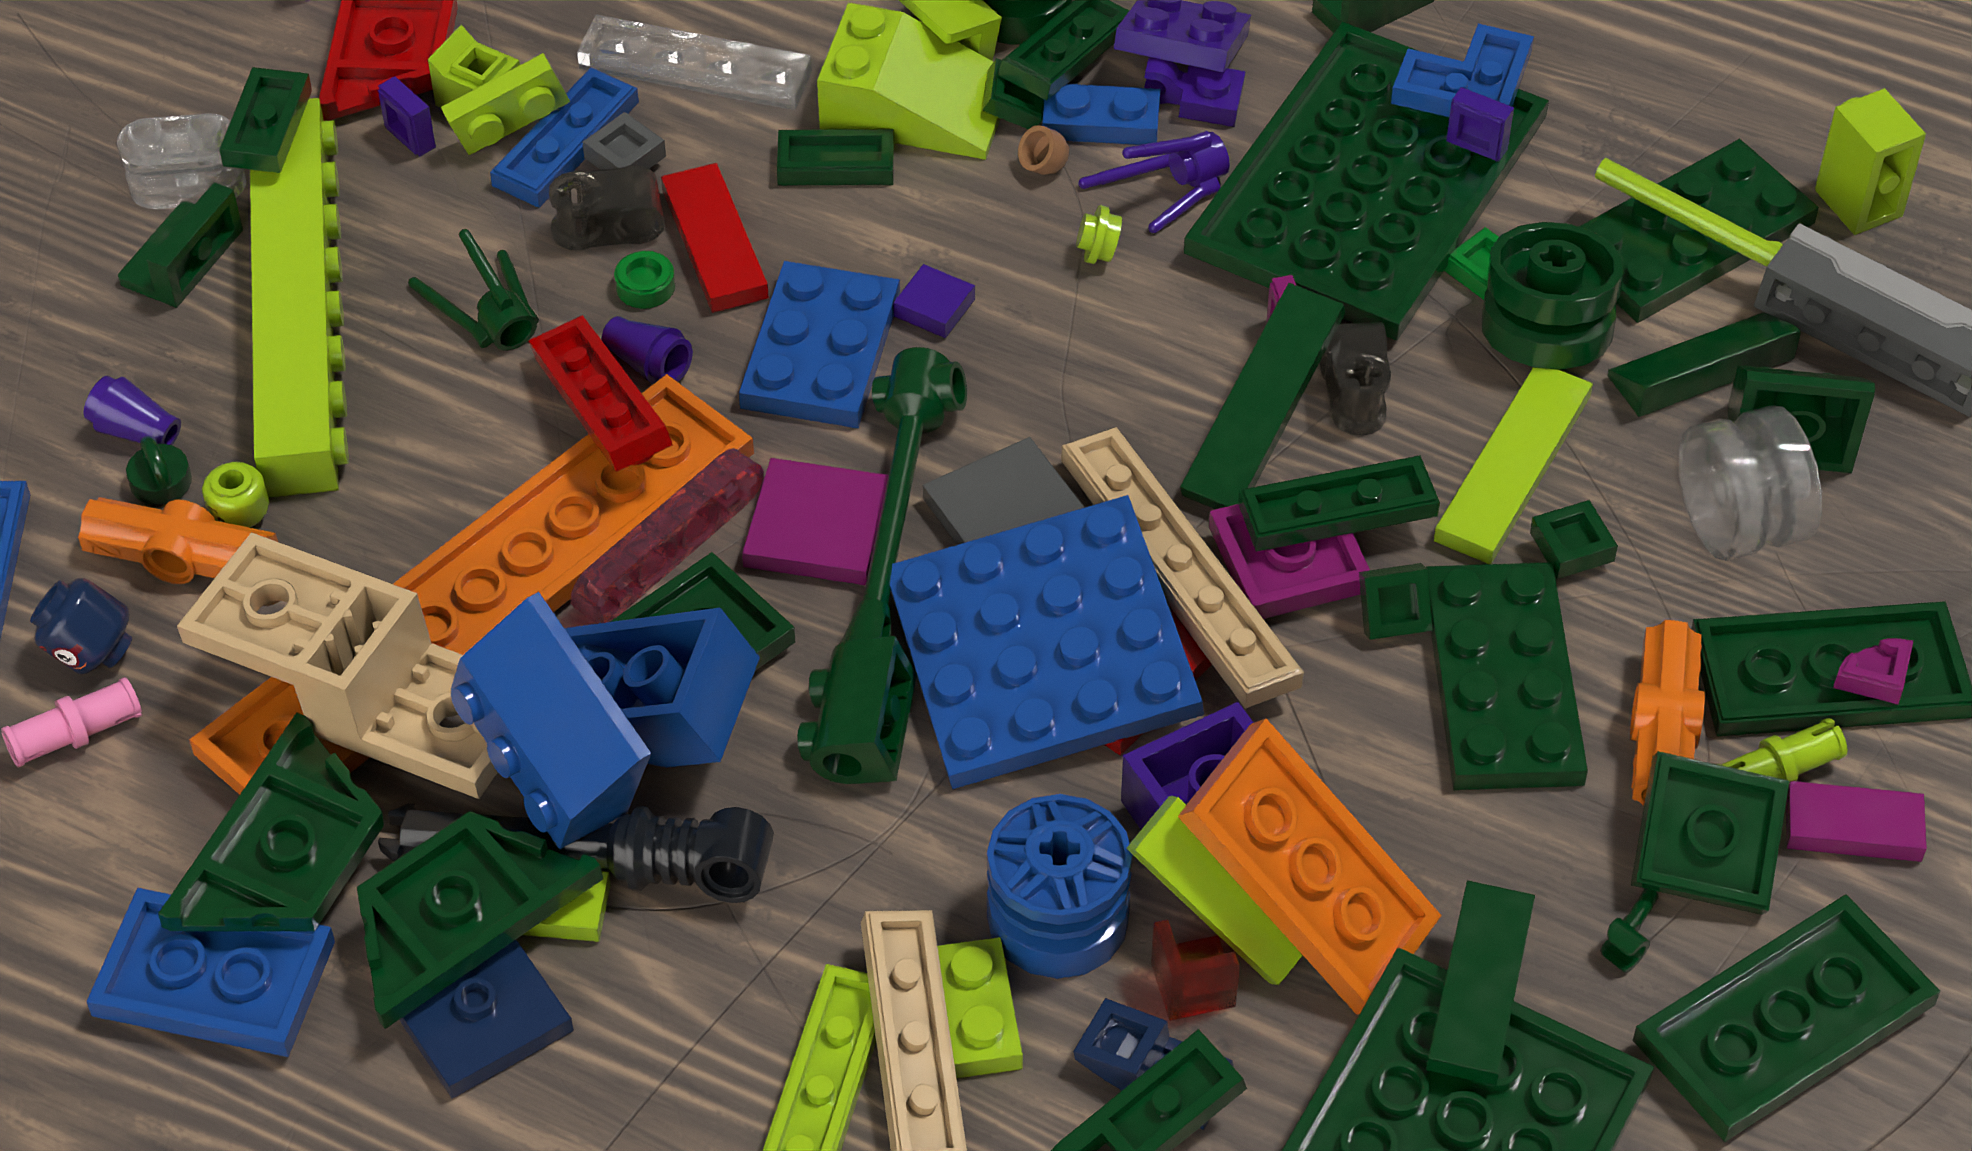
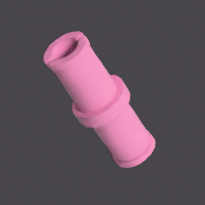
(71, 722)

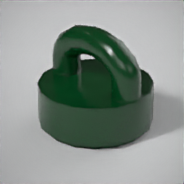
(158, 472)

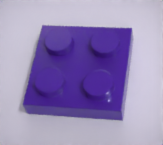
(1184, 32)

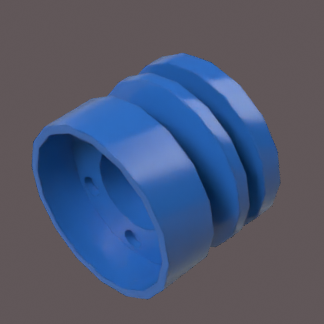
(1059, 885)

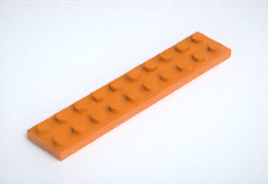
(521, 546)

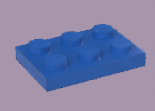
(820, 344)
(210, 984)

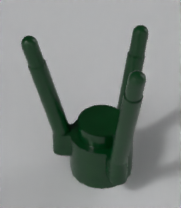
(502, 314)

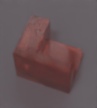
(1193, 974)

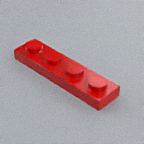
(600, 394)

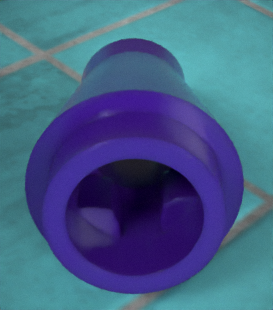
(649, 348)
(128, 413)

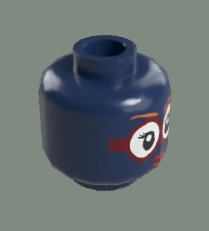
(81, 625)

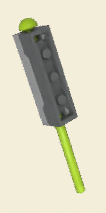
(1839, 297)

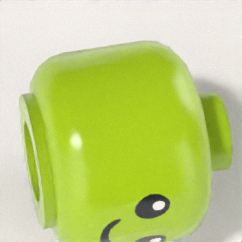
(236, 494)

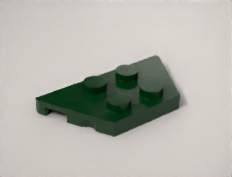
(280, 845)
(459, 905)

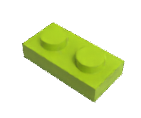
(505, 104)
(979, 1008)

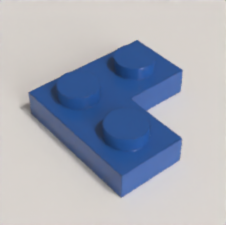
(1490, 68)

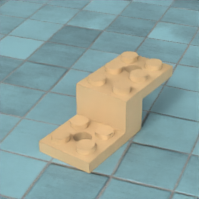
(351, 653)

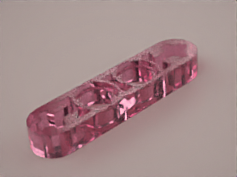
(667, 536)

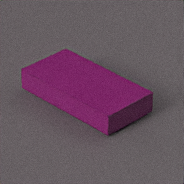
(1855, 821)

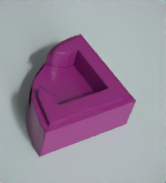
(1876, 670)

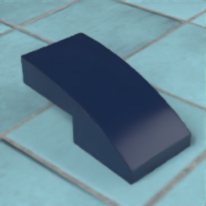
(1124, 1044)

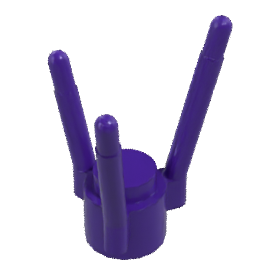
(1191, 160)

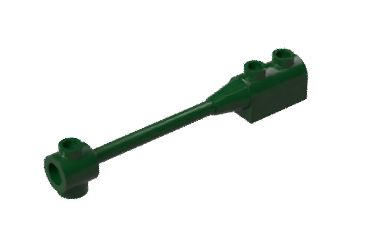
(869, 677)

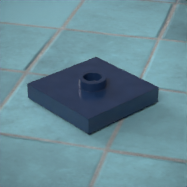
(487, 1020)

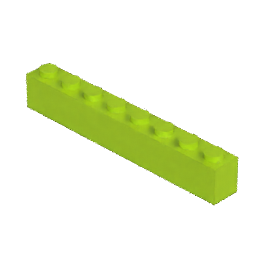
(296, 315)

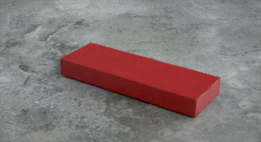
(714, 237)

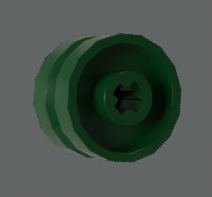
(1552, 295)

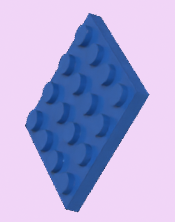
(1043, 642)

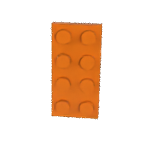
(1308, 863)

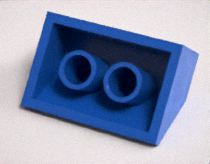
(550, 723)

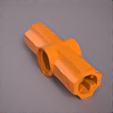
(167, 541)
(1667, 700)

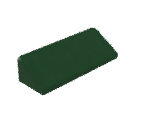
(1704, 362)

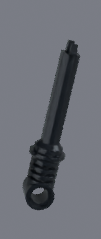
(719, 854)

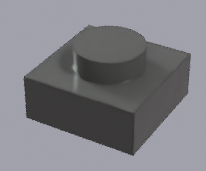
(624, 144)

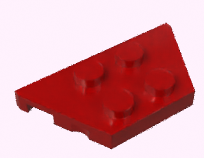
(379, 42)

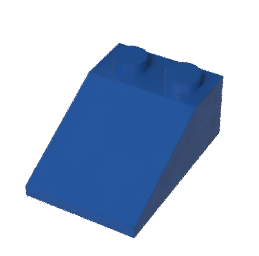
(674, 679)

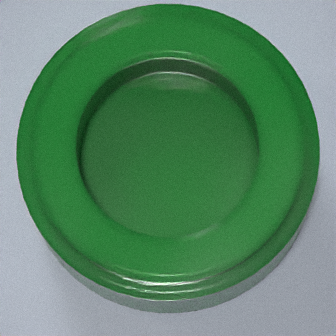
(644, 279)

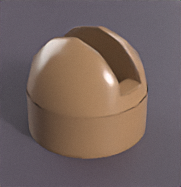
(1043, 150)

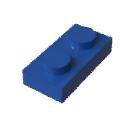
(1104, 114)

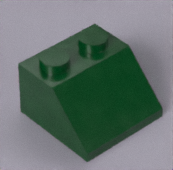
(1826, 406)

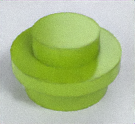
(1099, 235)

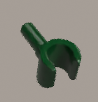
(1624, 943)

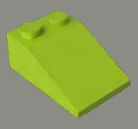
(904, 78)

